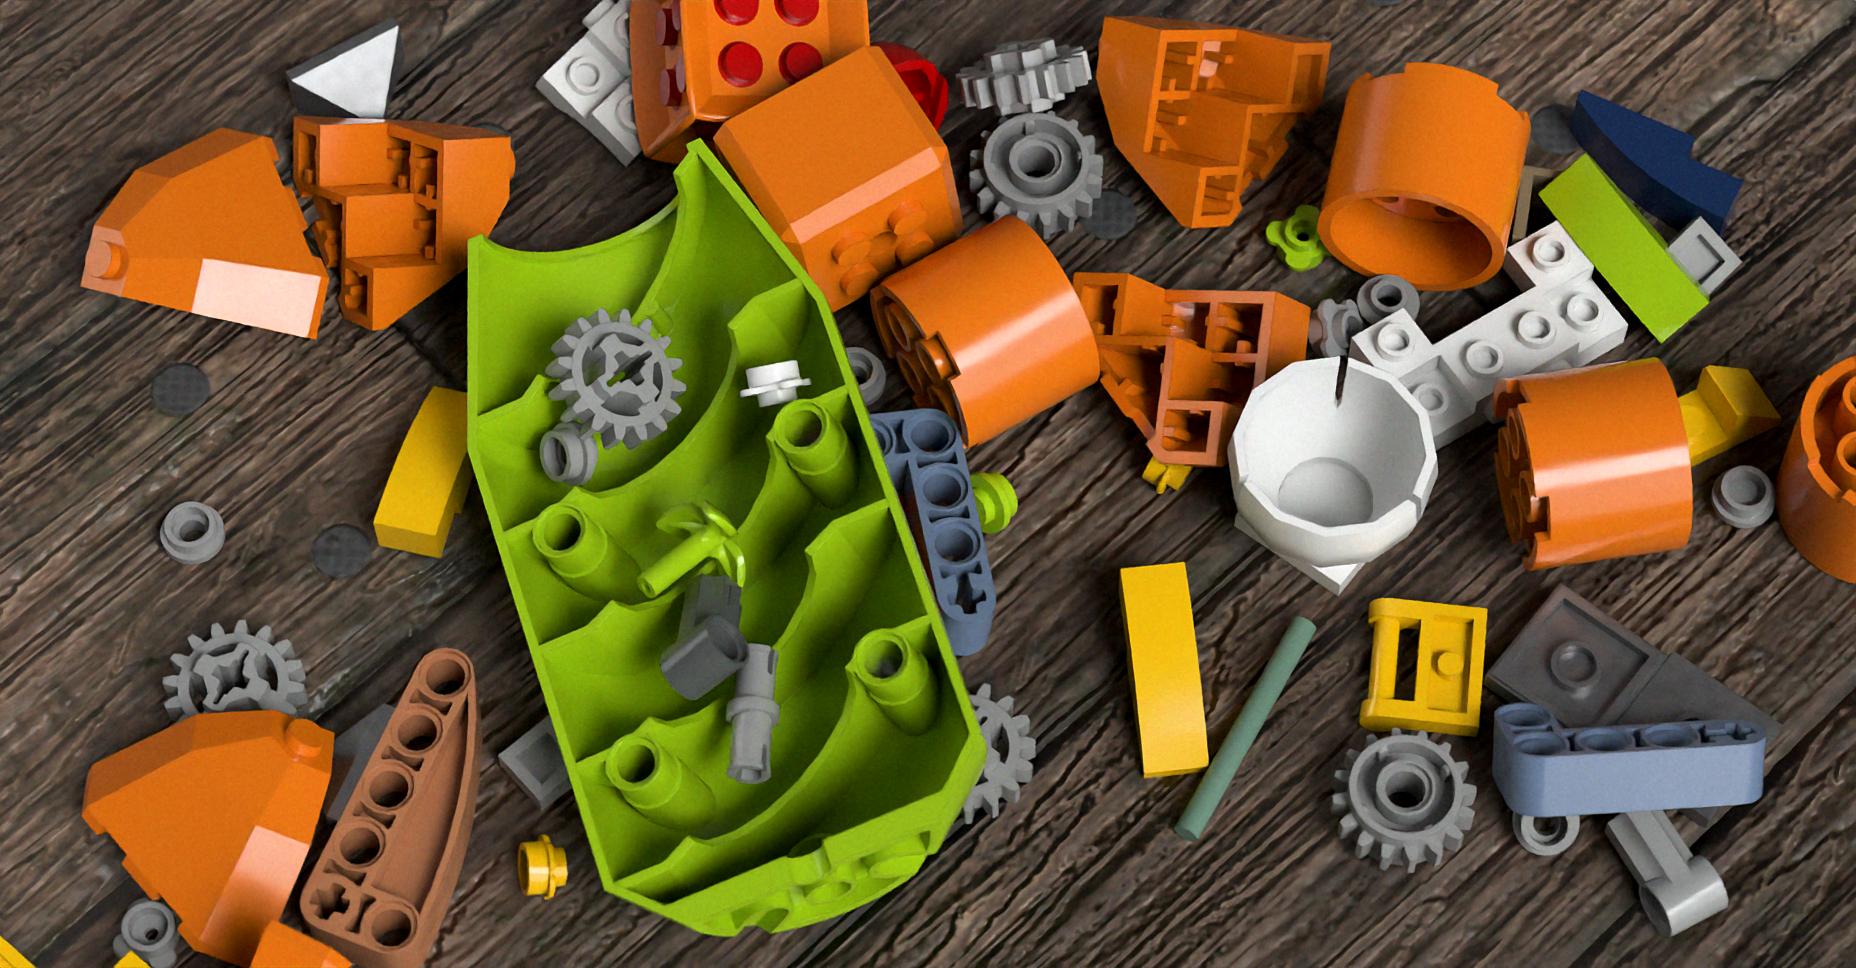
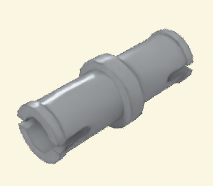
(753, 716)

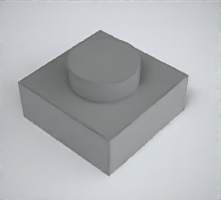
(1704, 254)
(537, 764)

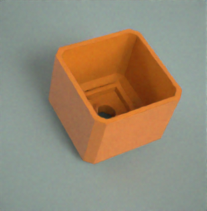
(846, 174)

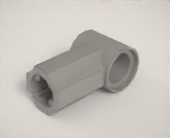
(1672, 882)

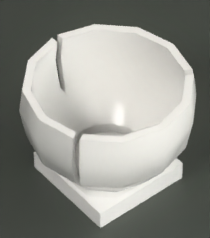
(1330, 475)

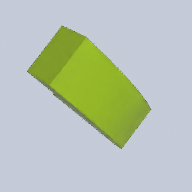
(1624, 247)

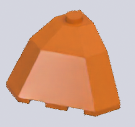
(1205, 106)
(398, 204)
(212, 238)
(1188, 357)
(216, 819)

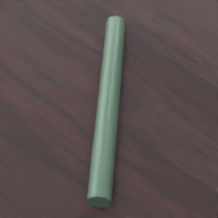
(1245, 729)

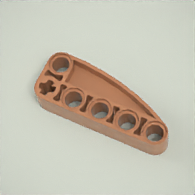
(418, 840)

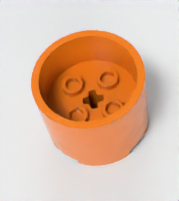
(1424, 177)
(987, 330)
(1593, 463)
(1819, 474)

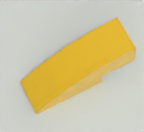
(427, 478)
(1163, 669)

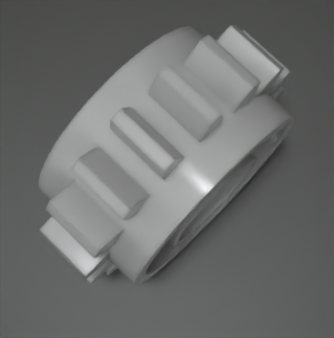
(1042, 145)
(1398, 833)

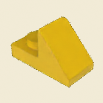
(1724, 412)

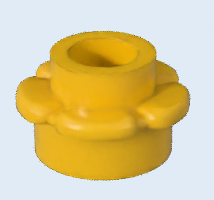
(1165, 475)
(541, 867)

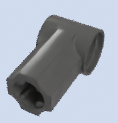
(708, 637)

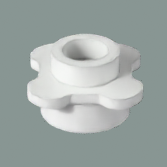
(774, 383)

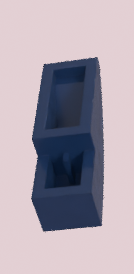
(1654, 164)

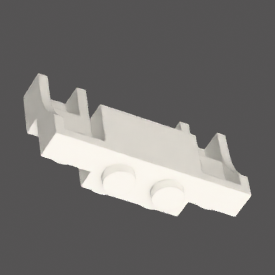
(596, 80)
(1548, 328)

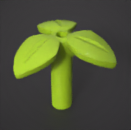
(705, 536)

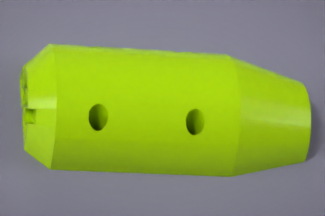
(866, 682)

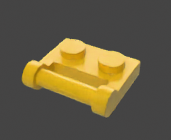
(1446, 667)

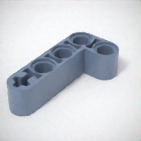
(942, 529)
(1623, 766)

